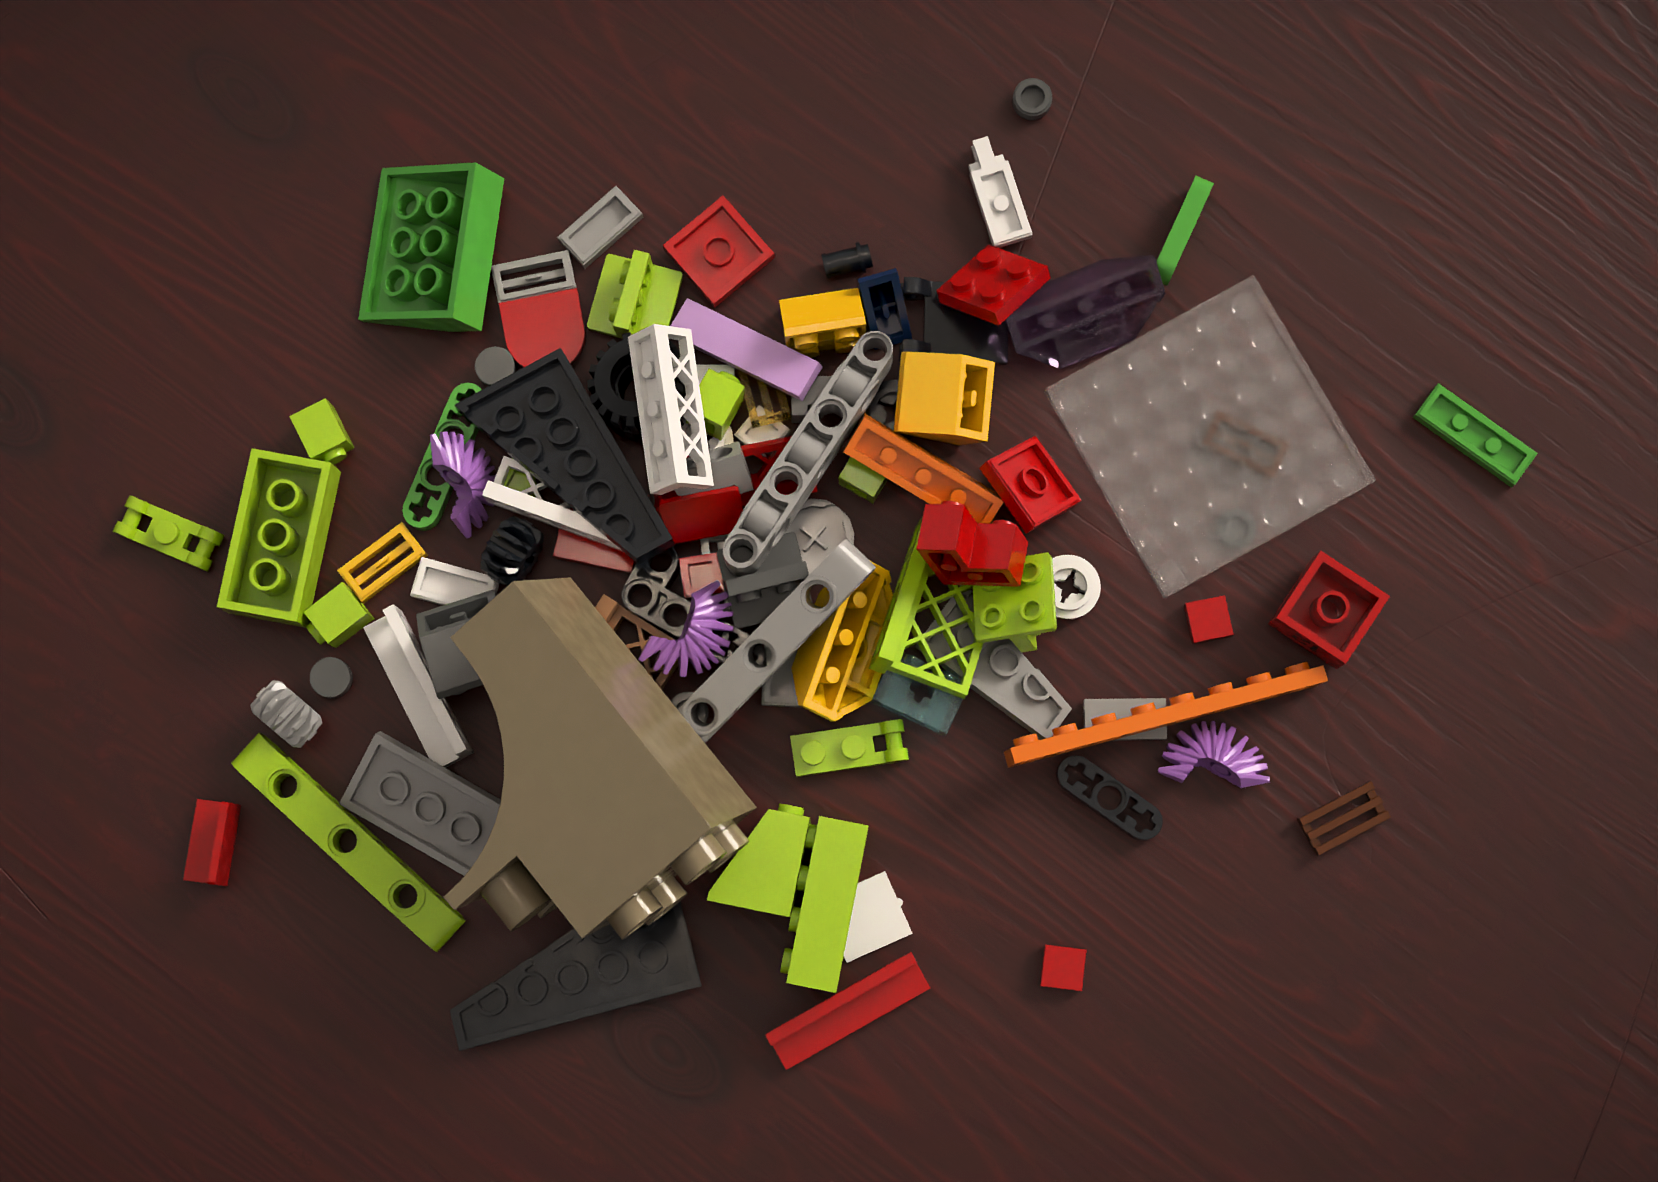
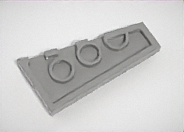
(1003, 676)

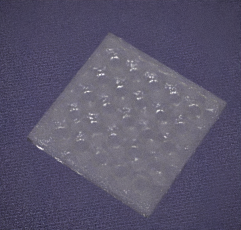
(1209, 436)

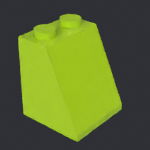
(768, 868)

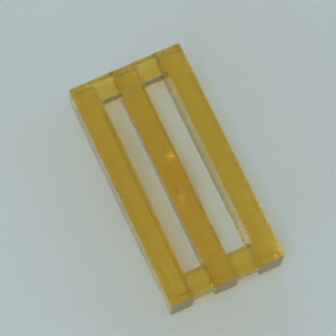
(770, 416)

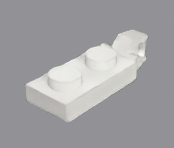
(998, 196)

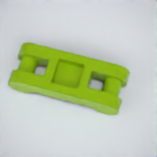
(168, 533)

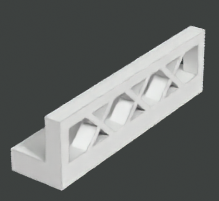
(662, 407)
(537, 508)
(412, 682)

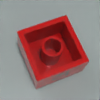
(1329, 610)

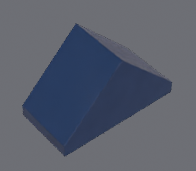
(885, 305)

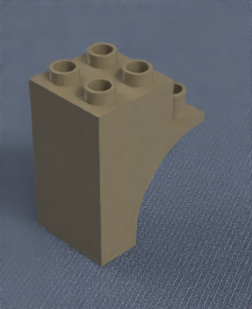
(599, 772)

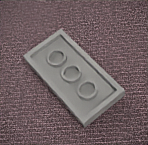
(422, 803)

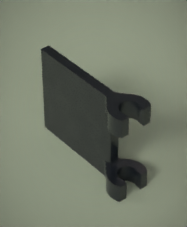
(952, 330)

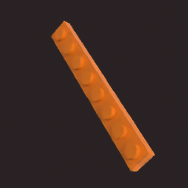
(1147, 717)

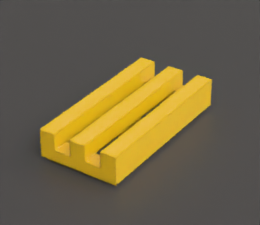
(391, 575)

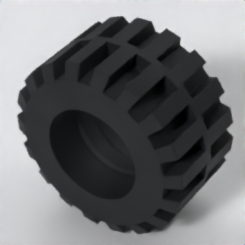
(609, 387)

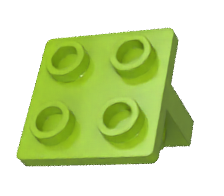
(633, 295)
(1018, 611)

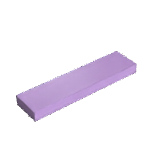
(748, 350)

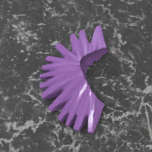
(467, 476)
(696, 636)
(1216, 755)

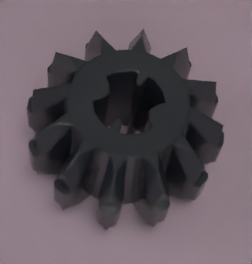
(512, 551)

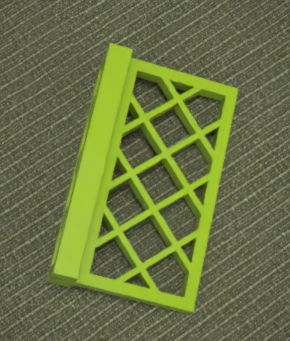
(901, 620)

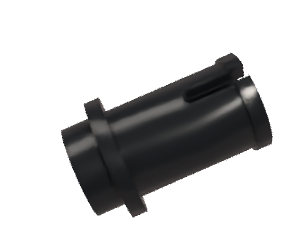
(847, 260)

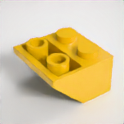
(823, 321)
(944, 397)

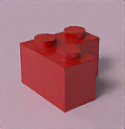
(971, 551)

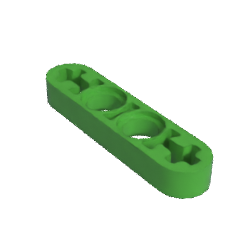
(417, 498)

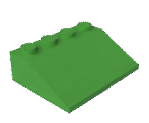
(432, 247)

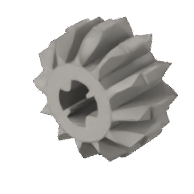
(286, 714)

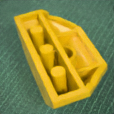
(834, 662)

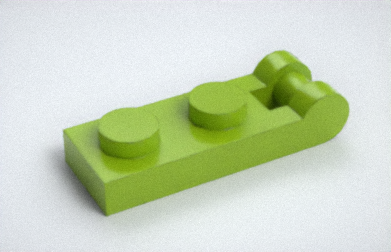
(847, 748)

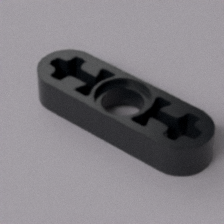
(1128, 824)

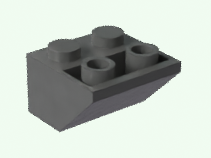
(446, 663)

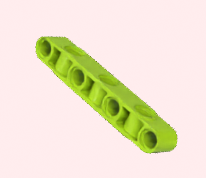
(369, 862)

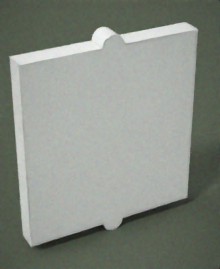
(875, 918)

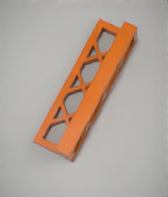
(919, 469)

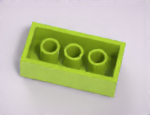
(279, 537)
(826, 904)

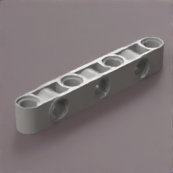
(808, 453)
(783, 634)

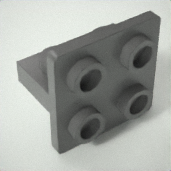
(760, 593)

